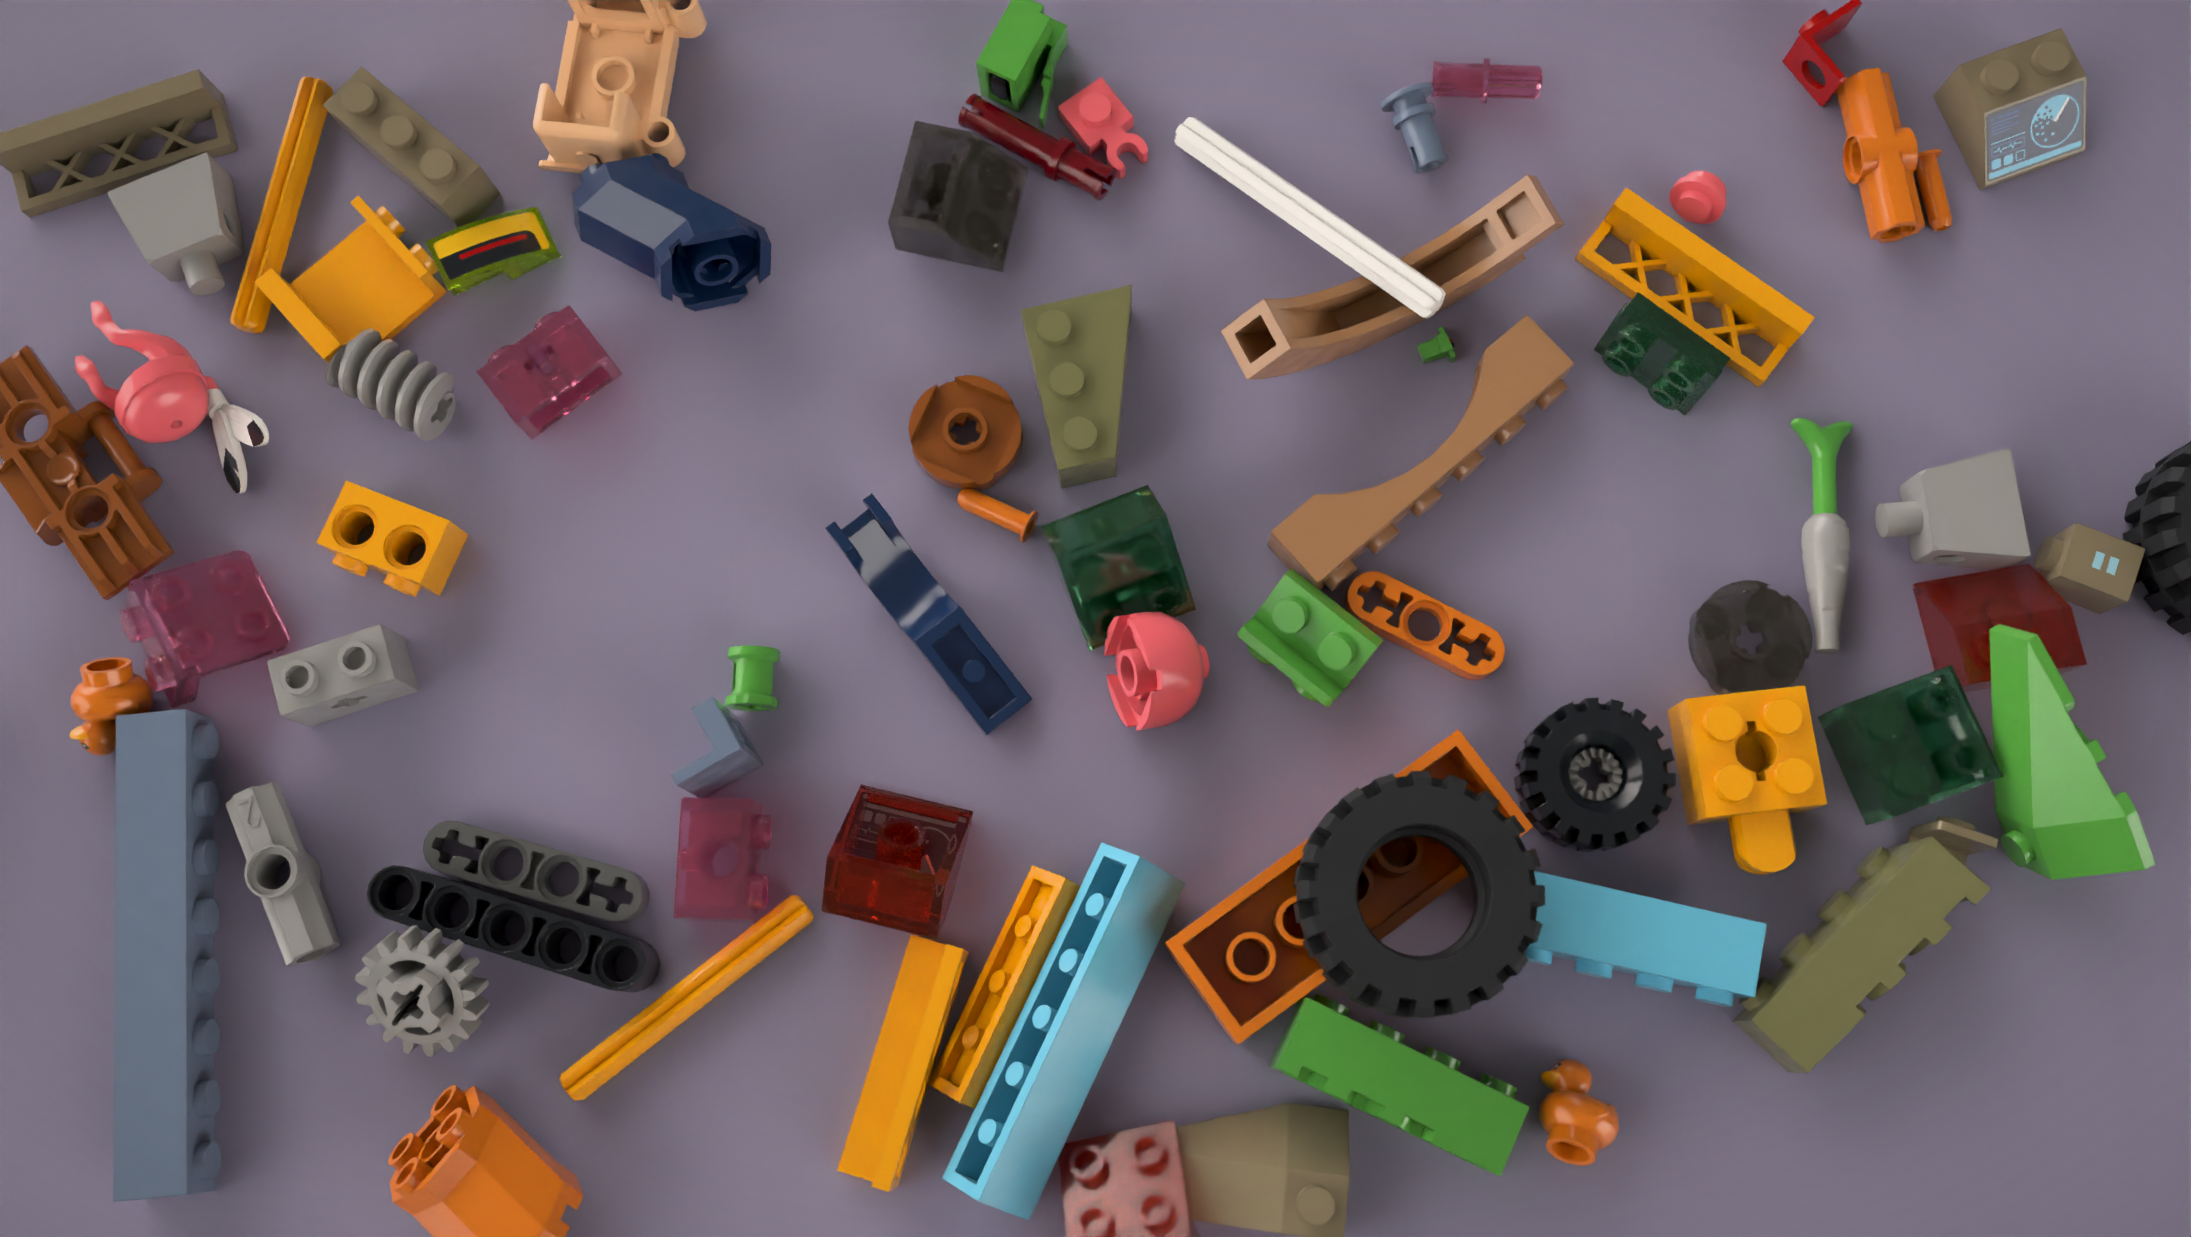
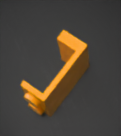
(358, 286)

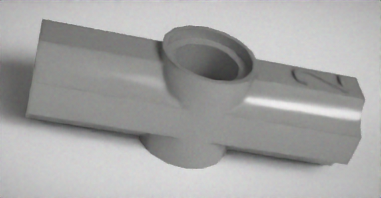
(298, 907)

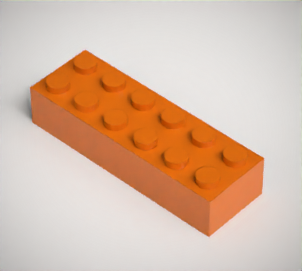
(1250, 951)

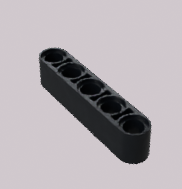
(487, 922)

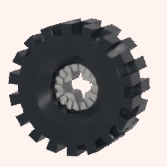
(1624, 753)

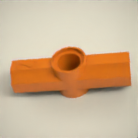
(1880, 156)

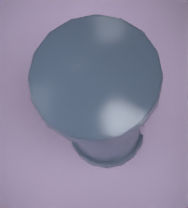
(1417, 125)

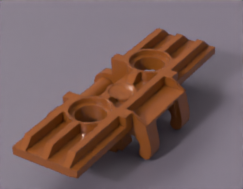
(60, 491)

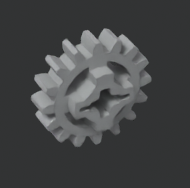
(422, 991)

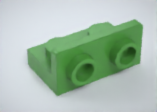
(1309, 639)

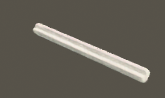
(1310, 218)

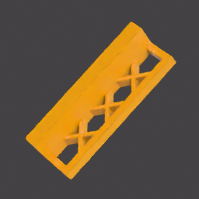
(1704, 271)
(1003, 986)
(903, 1062)

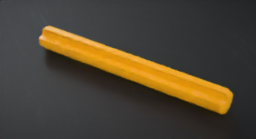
(282, 202)
(686, 998)

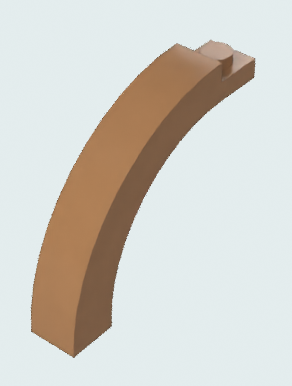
(1326, 325)

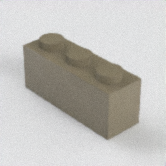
(411, 148)

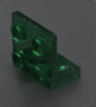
(1660, 354)

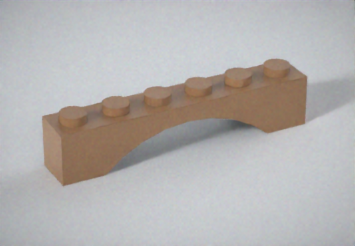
(1337, 528)

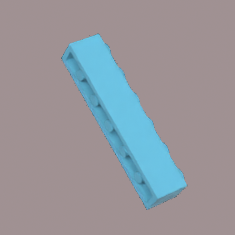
(1063, 1032)

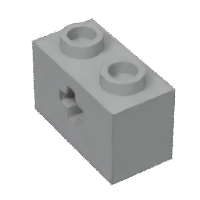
(342, 676)

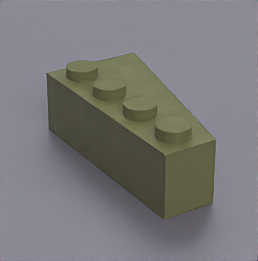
(1856, 950)

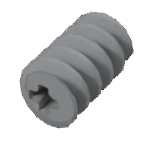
(394, 384)

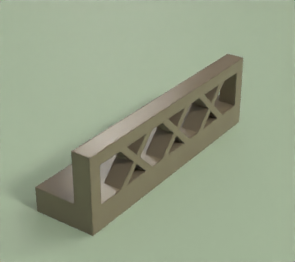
(109, 125)

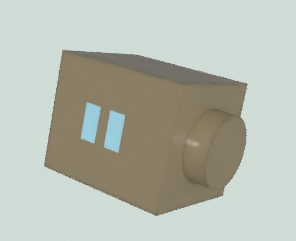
(2089, 567)

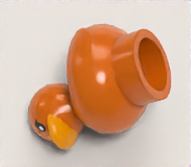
(105, 692)
(1571, 1118)

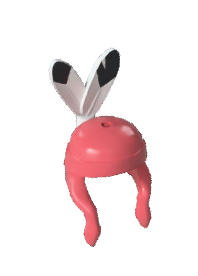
(172, 397)

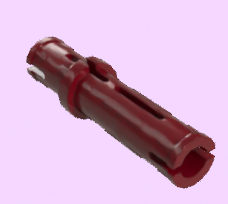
(1055, 156)

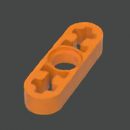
(1456, 658)

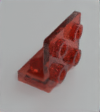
(1126, 1185)

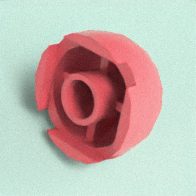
(1156, 667)

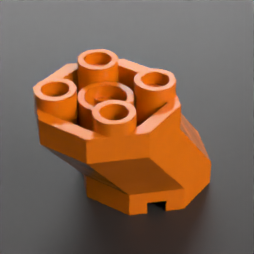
(480, 1173)

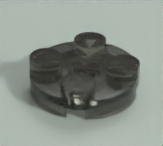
(1763, 610)

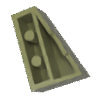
(1080, 377)

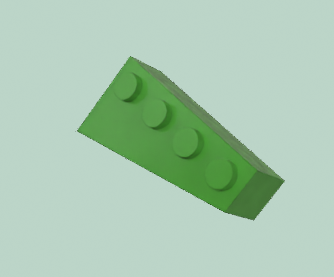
(1399, 1084)

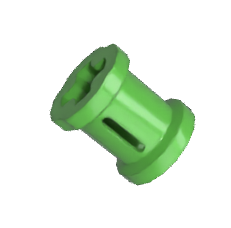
(752, 678)

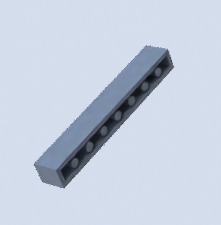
(165, 956)

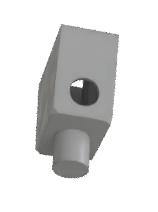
(184, 221)
(1960, 514)

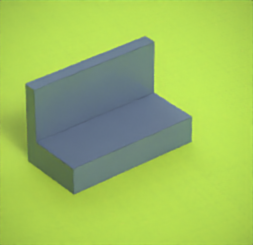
(731, 756)

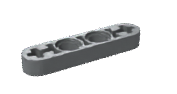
(536, 871)

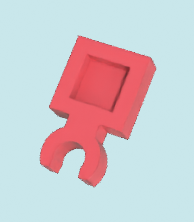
(1101, 121)

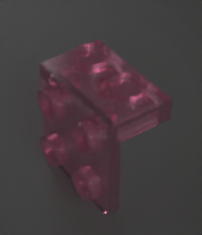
(201, 622)

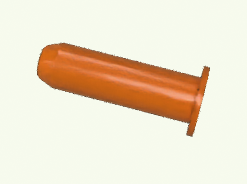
(1933, 190)
(998, 512)

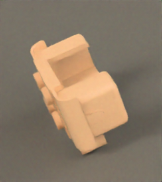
(615, 83)

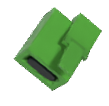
(1018, 53)

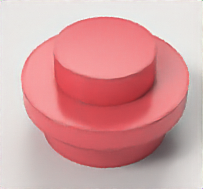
(1699, 197)

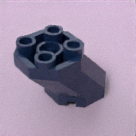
(662, 228)

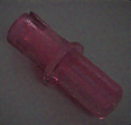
(1486, 80)

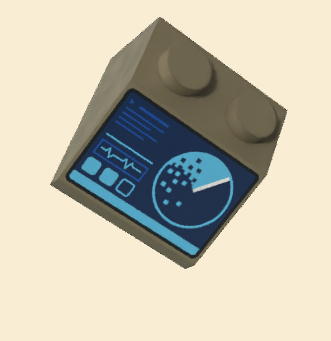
(2017, 108)

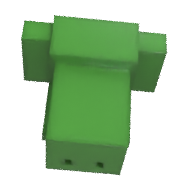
(1438, 347)

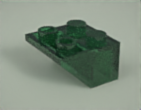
(1118, 562)
(1909, 745)

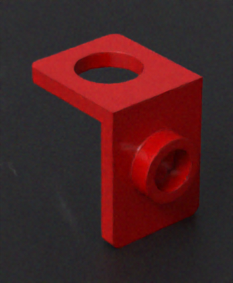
(1807, 47)

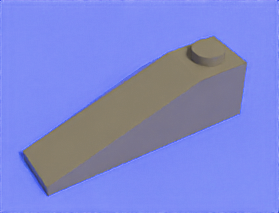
(1270, 1169)

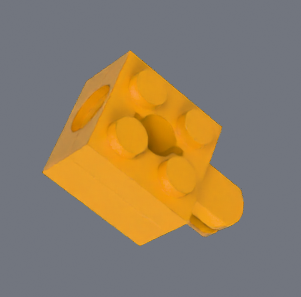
(1734, 781)

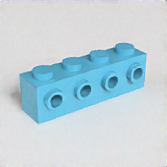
(1649, 939)

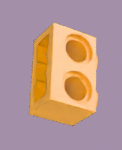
(395, 533)

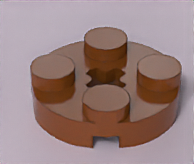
(954, 403)

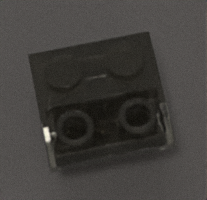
(956, 198)

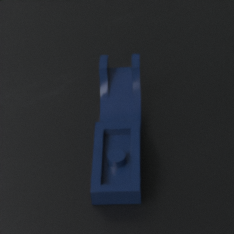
(930, 617)

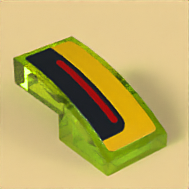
(494, 245)

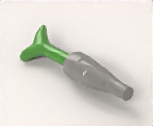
(1825, 534)

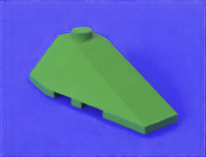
(2052, 794)

